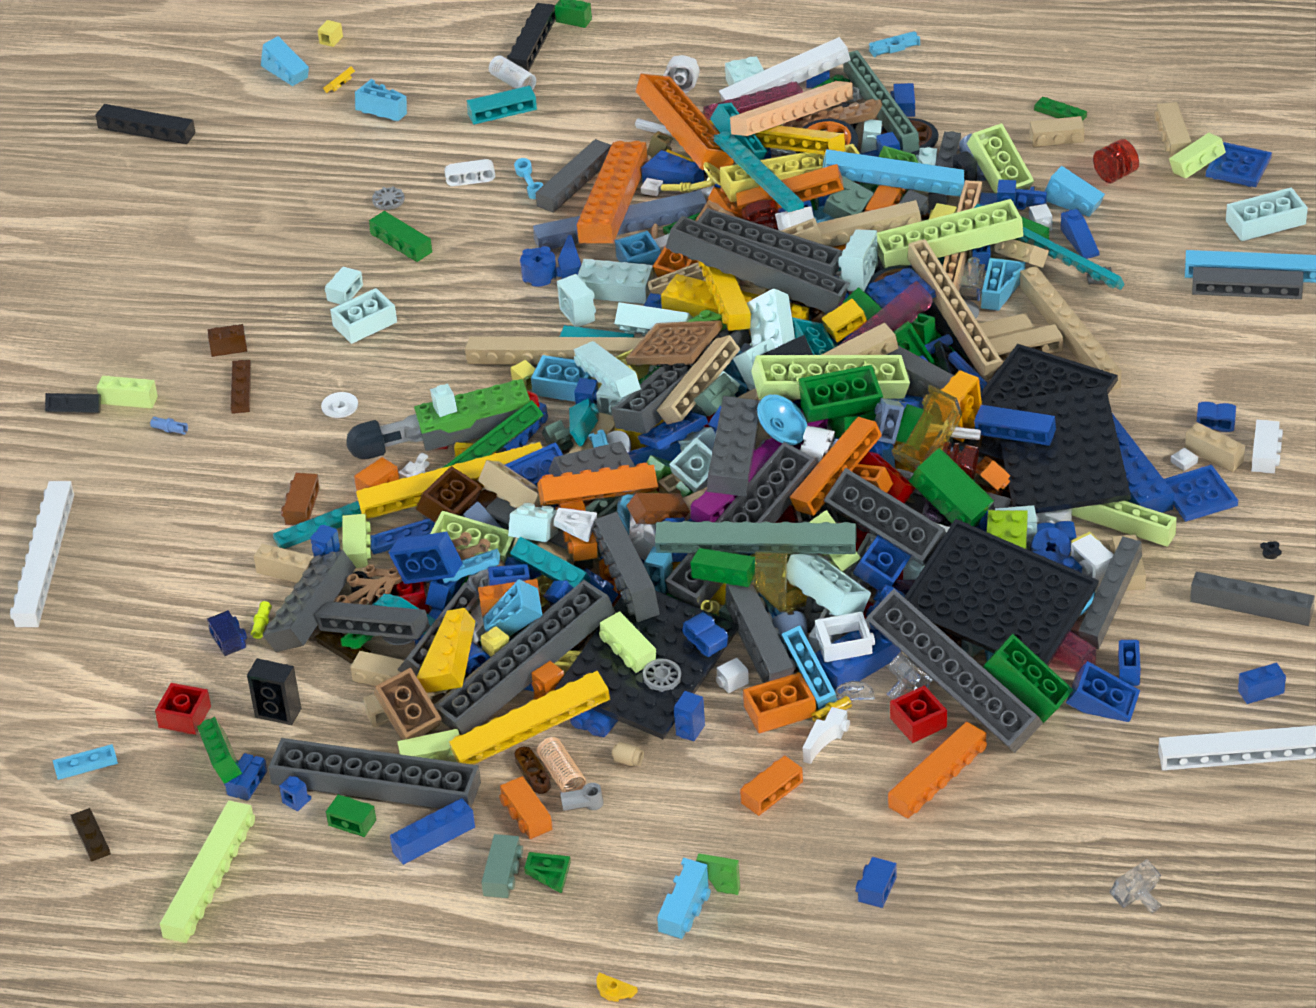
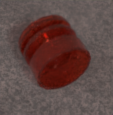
(1116, 161)
(762, 213)
(966, 460)

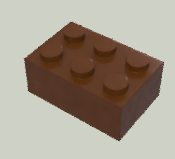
(449, 493)

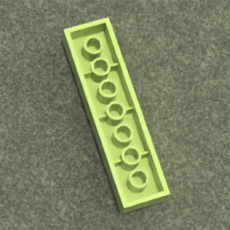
(952, 232)
(781, 372)

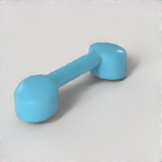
(524, 169)

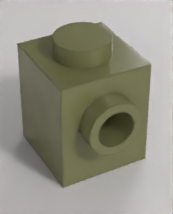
(659, 142)

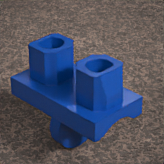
(1030, 198)

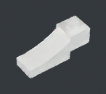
(825, 732)

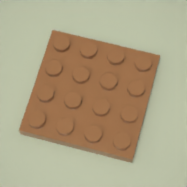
(674, 343)

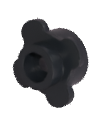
(1271, 549)

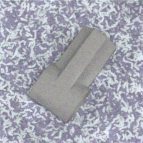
(588, 797)

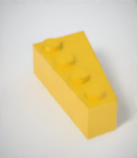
(449, 653)

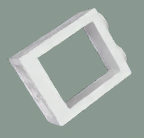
(843, 624)

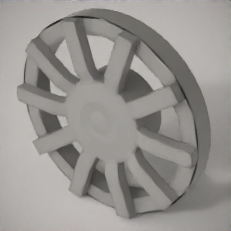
(388, 198)
(662, 675)

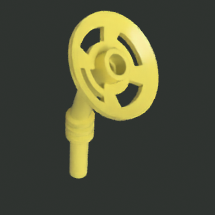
(713, 178)

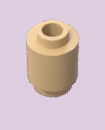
(627, 754)

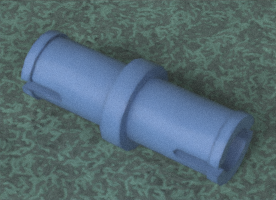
(169, 425)

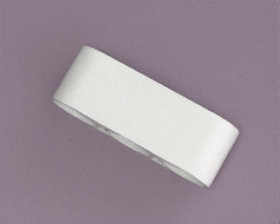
(469, 172)
(789, 219)

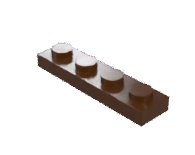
(241, 386)

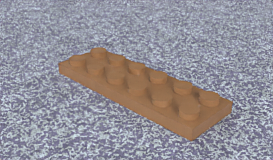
(852, 114)

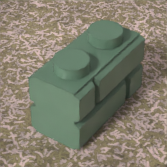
(713, 395)

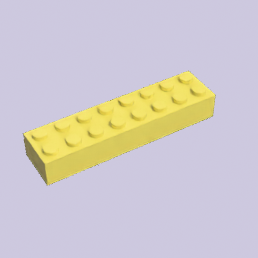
(736, 180)

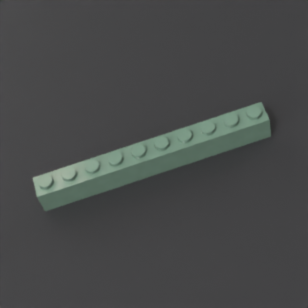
(890, 113)
(756, 537)

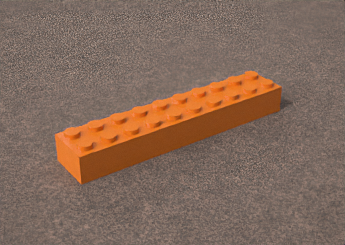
(682, 119)
(612, 192)

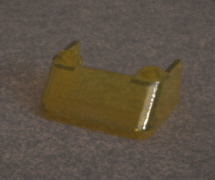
(932, 430)
(773, 584)

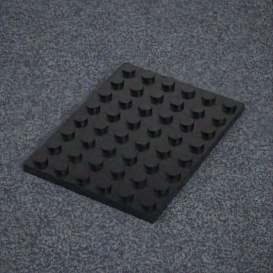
(1032, 374)
(1079, 465)
(995, 589)
(630, 697)

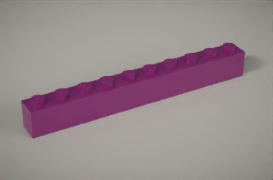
(712, 505)

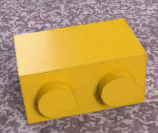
(844, 320)

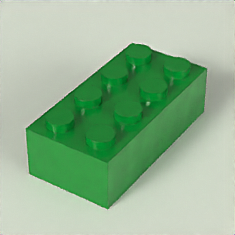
(1028, 678)

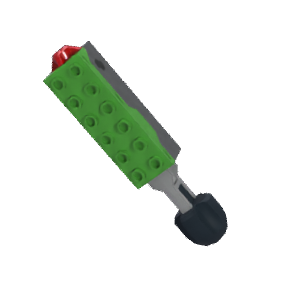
(475, 417)

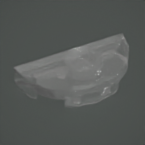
(855, 691)

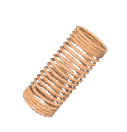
(555, 754)

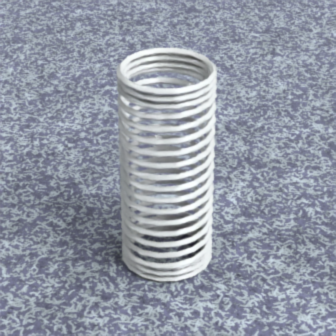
(504, 76)

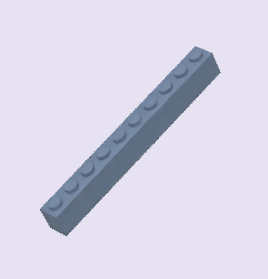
(637, 218)

